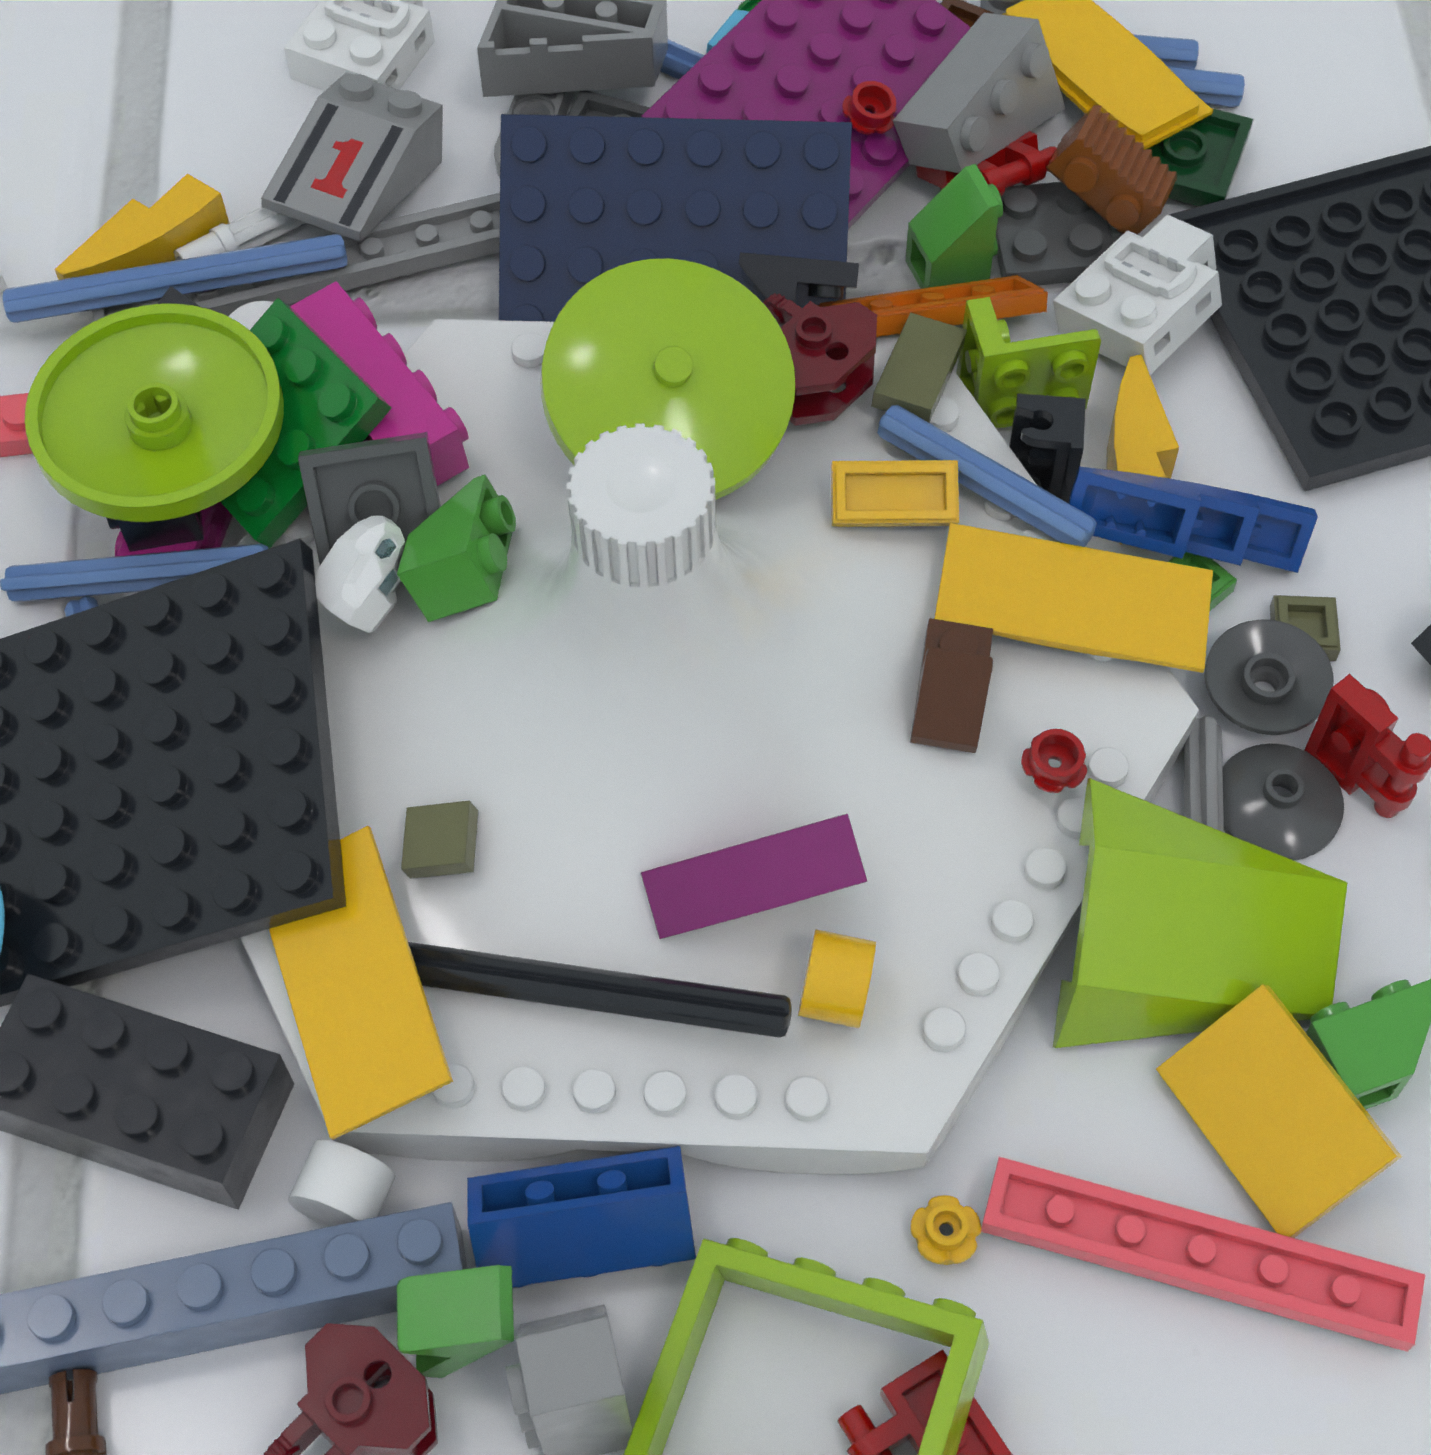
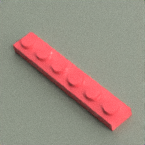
(1205, 1254)

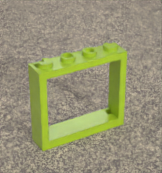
(813, 1285)

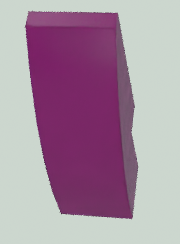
(754, 876)

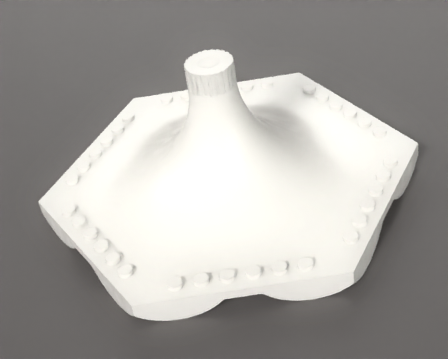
(682, 688)

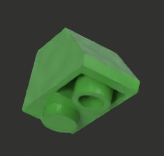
(955, 232)
(459, 552)
(1377, 1041)

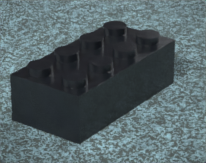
(138, 1090)

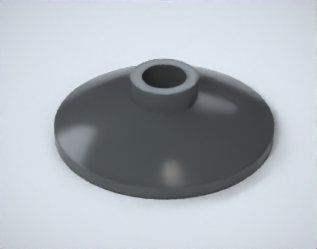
(1271, 654)
(1284, 825)

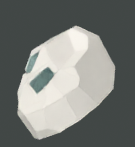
(361, 573)

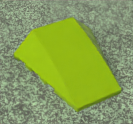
(1189, 926)

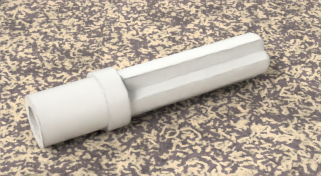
(243, 233)

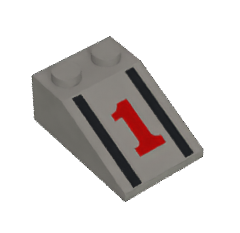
(357, 156)

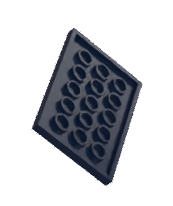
(646, 188)

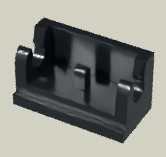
(1049, 440)

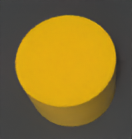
(837, 978)

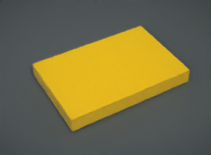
(1277, 1113)

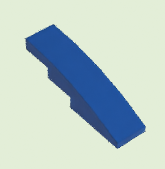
(1193, 518)

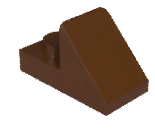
(952, 685)

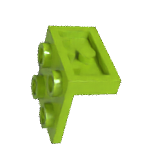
(1001, 369)

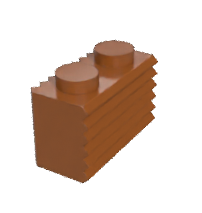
(1112, 172)

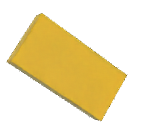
(894, 493)

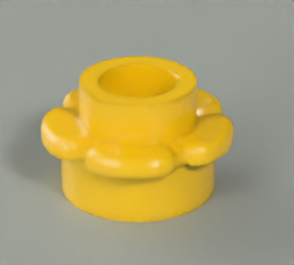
(941, 1248)

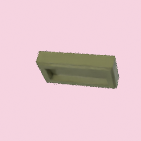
(919, 366)

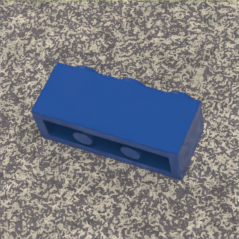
(582, 1217)

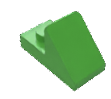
(454, 1317)

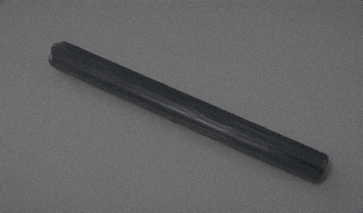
(603, 990)

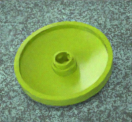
(675, 352)
(154, 412)

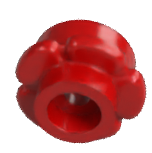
(870, 97)
(1056, 745)

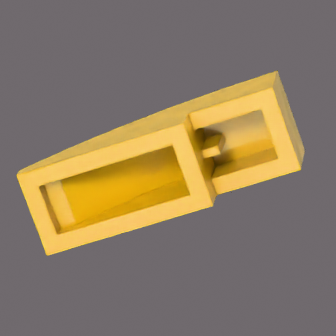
(148, 235)
(1140, 430)

